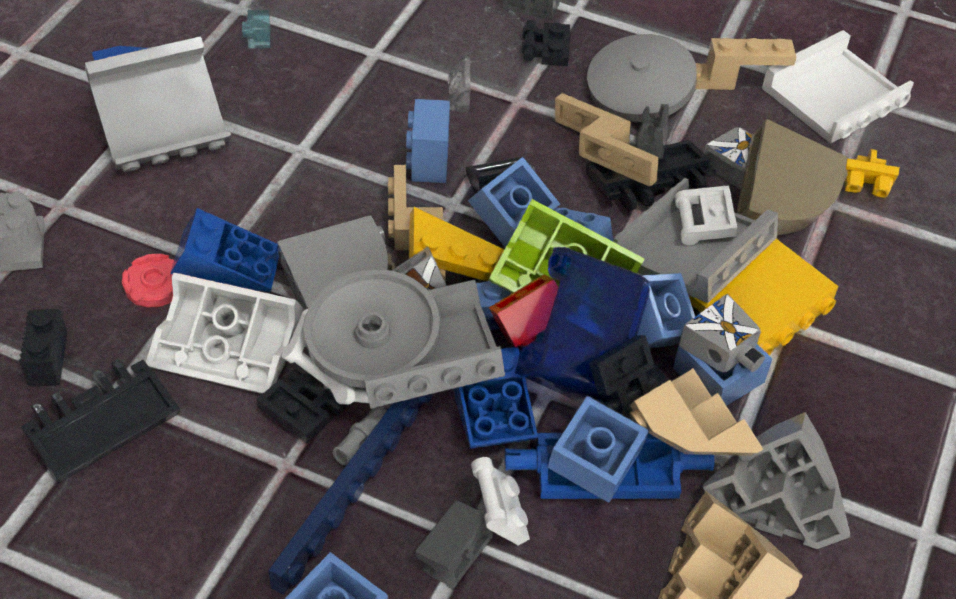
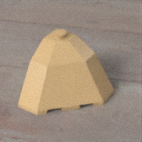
(692, 420)
(727, 559)

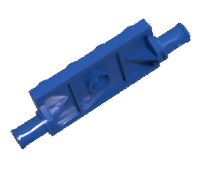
(651, 476)

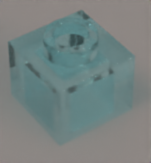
(257, 29)

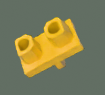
(872, 171)

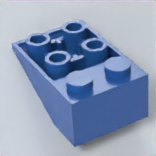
(225, 254)
(497, 408)

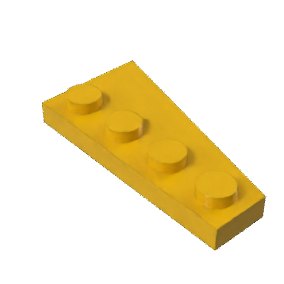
(451, 246)

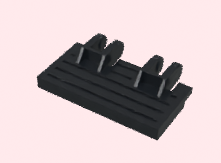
(678, 162)
(100, 421)

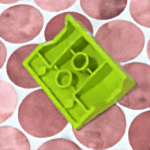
(534, 241)

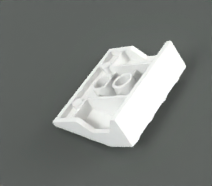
(224, 334)

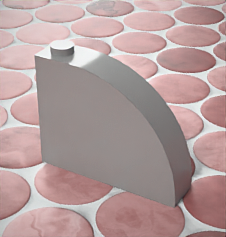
(329, 253)

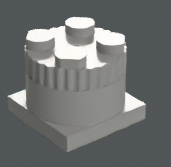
(20, 233)

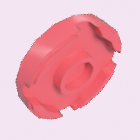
(149, 281)

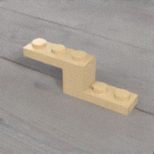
(728, 54)
(606, 139)
(397, 207)

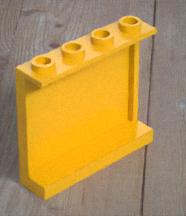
(778, 294)

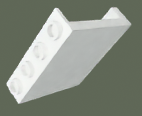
(834, 89)

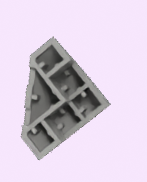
(785, 486)

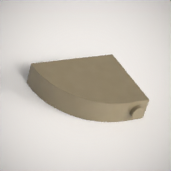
(789, 177)

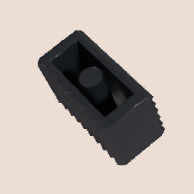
(43, 347)

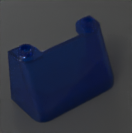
(591, 315)

